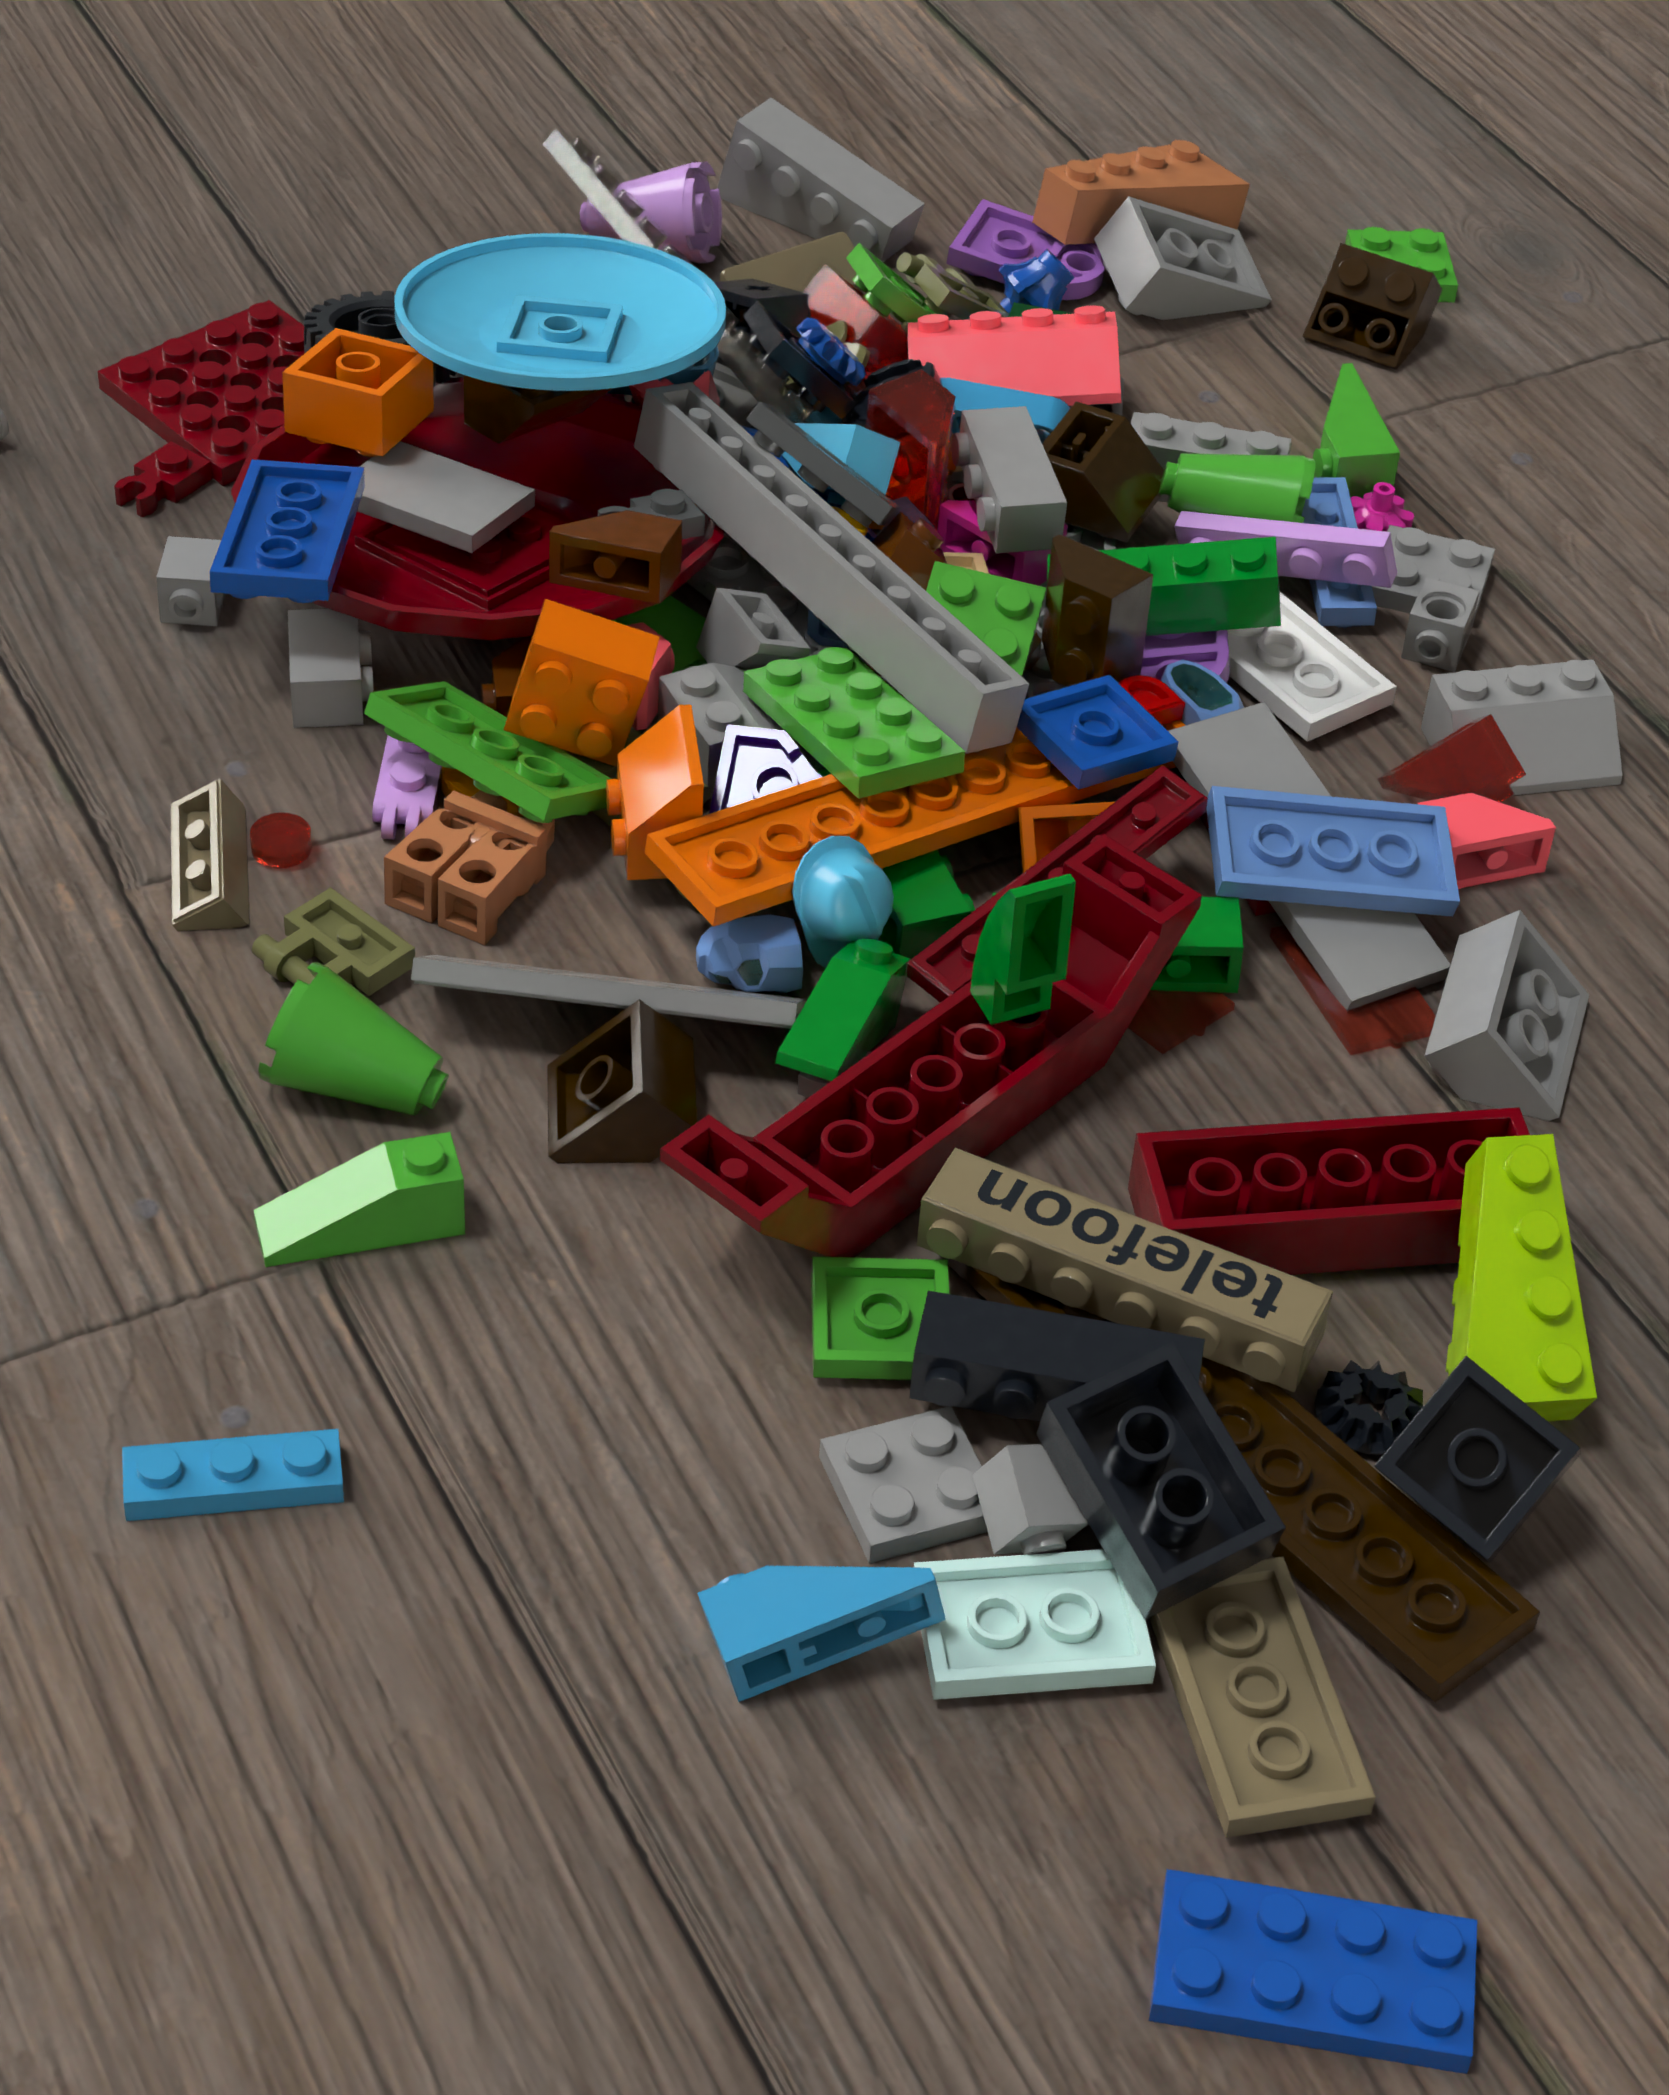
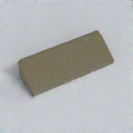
(798, 265)
(209, 860)

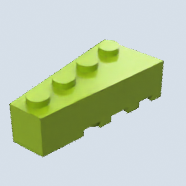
(1519, 1280)

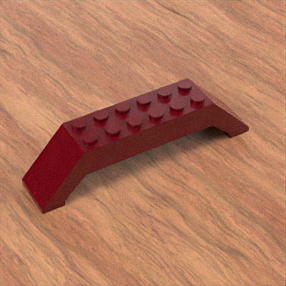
(881, 1131)

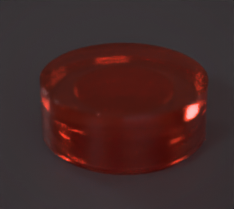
(280, 840)

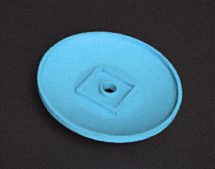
(560, 312)

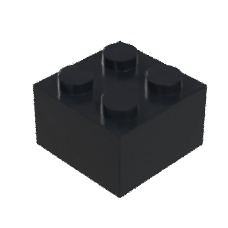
(1478, 1459)

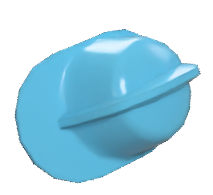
(840, 896)

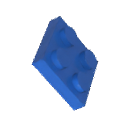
(1095, 732)

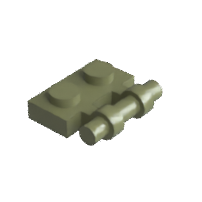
(947, 289)
(340, 937)

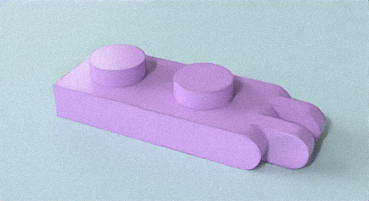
(405, 788)

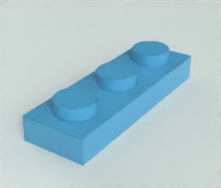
(232, 1474)

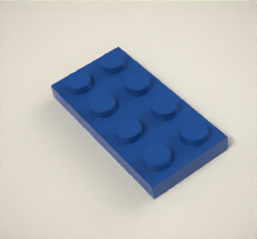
(288, 531)
(1315, 1971)

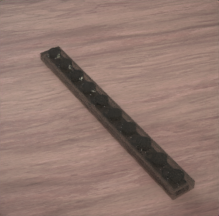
(623, 215)

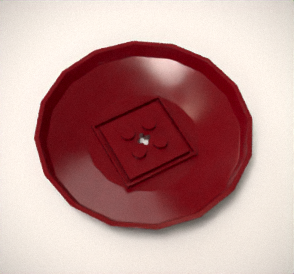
(501, 587)

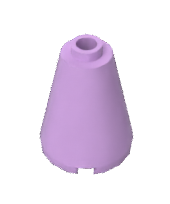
(678, 203)

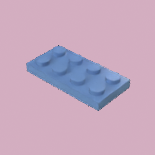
(1331, 851)

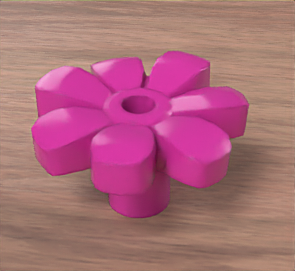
(1381, 509)

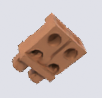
(467, 864)

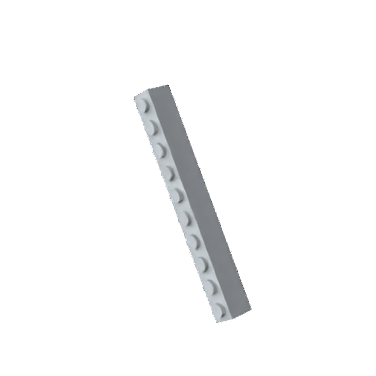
(832, 568)

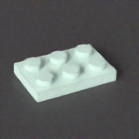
(1034, 1626)

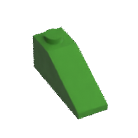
(1355, 438)
(374, 1201)

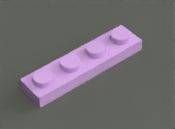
(1303, 548)

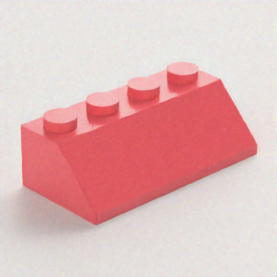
(1035, 353)

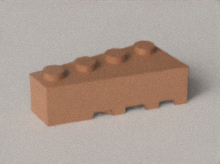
(1085, 194)

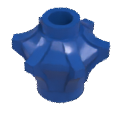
(1035, 282)

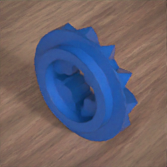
(830, 352)

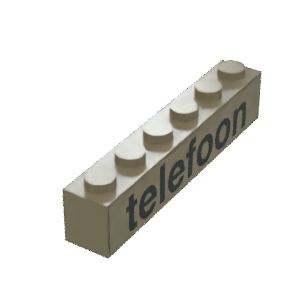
(1123, 1267)

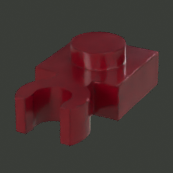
(166, 473)

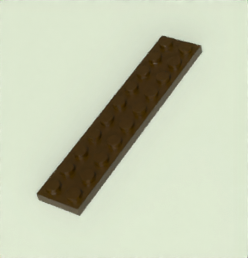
(1350, 1529)

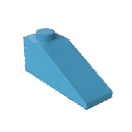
(806, 1618)

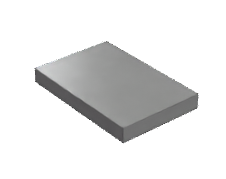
(441, 497)

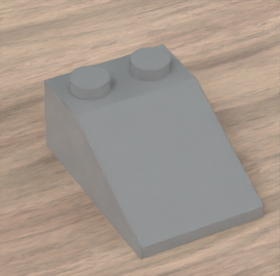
(1177, 263)
(716, 701)

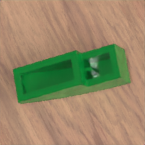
(1024, 949)

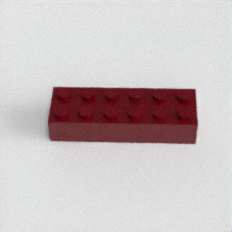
(1318, 1189)

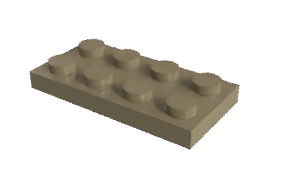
(1261, 1705)

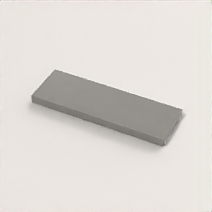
(1353, 950)
(606, 990)

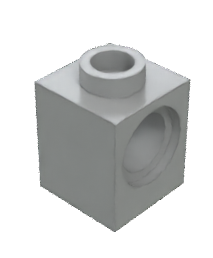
(185, 582)
(1440, 624)

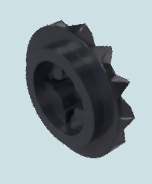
(1358, 1424)

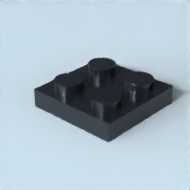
(789, 359)

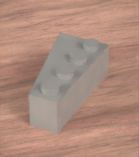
(813, 183)

